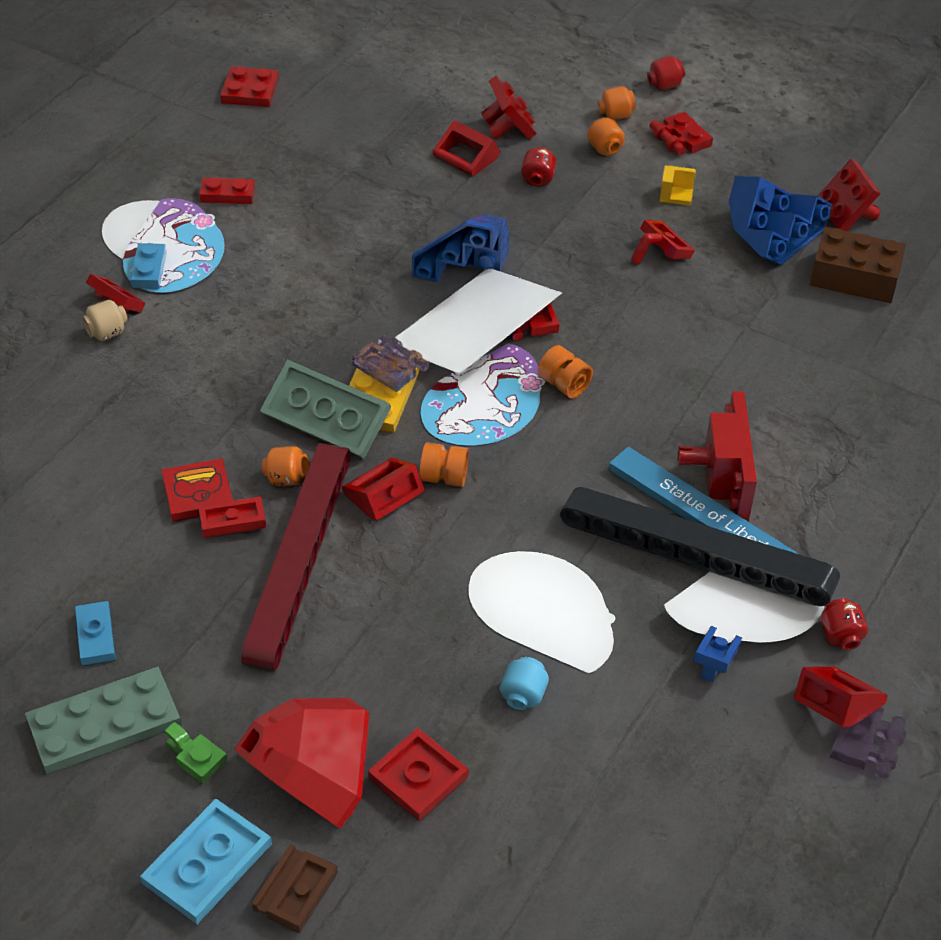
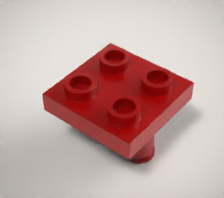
(511, 110)
(851, 196)

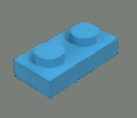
(148, 265)

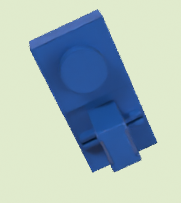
(716, 654)

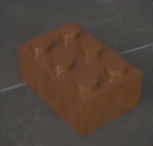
(857, 264)

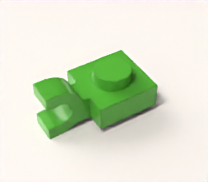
(196, 756)

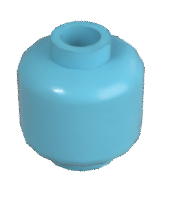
(524, 683)

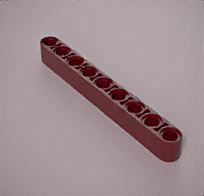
(296, 558)

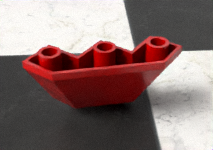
(312, 752)

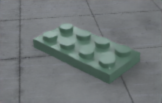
(325, 408)
(102, 720)

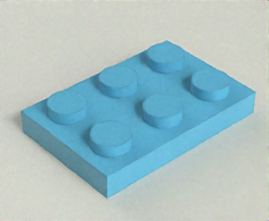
(206, 861)

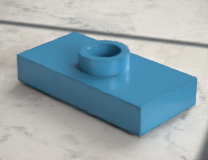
(95, 633)

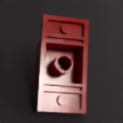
(727, 457)

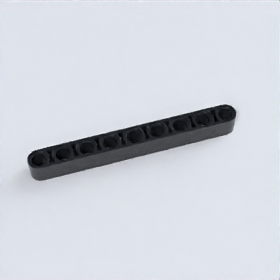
(701, 546)

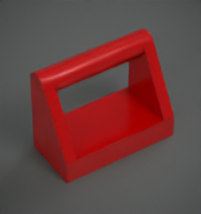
(461, 133)
(388, 492)
(837, 695)

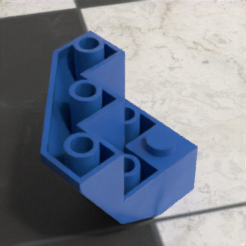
(773, 219)
(474, 243)

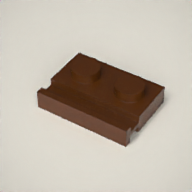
(295, 888)

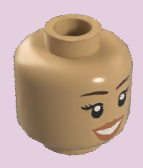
(104, 320)

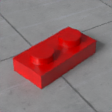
(227, 190)
(108, 290)
(232, 517)

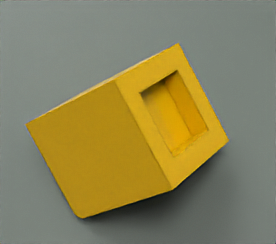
(677, 185)

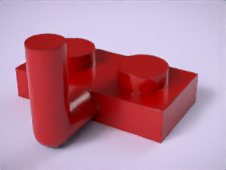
(660, 234)

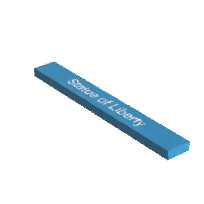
(683, 497)

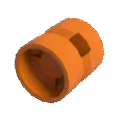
(565, 371)
(444, 464)

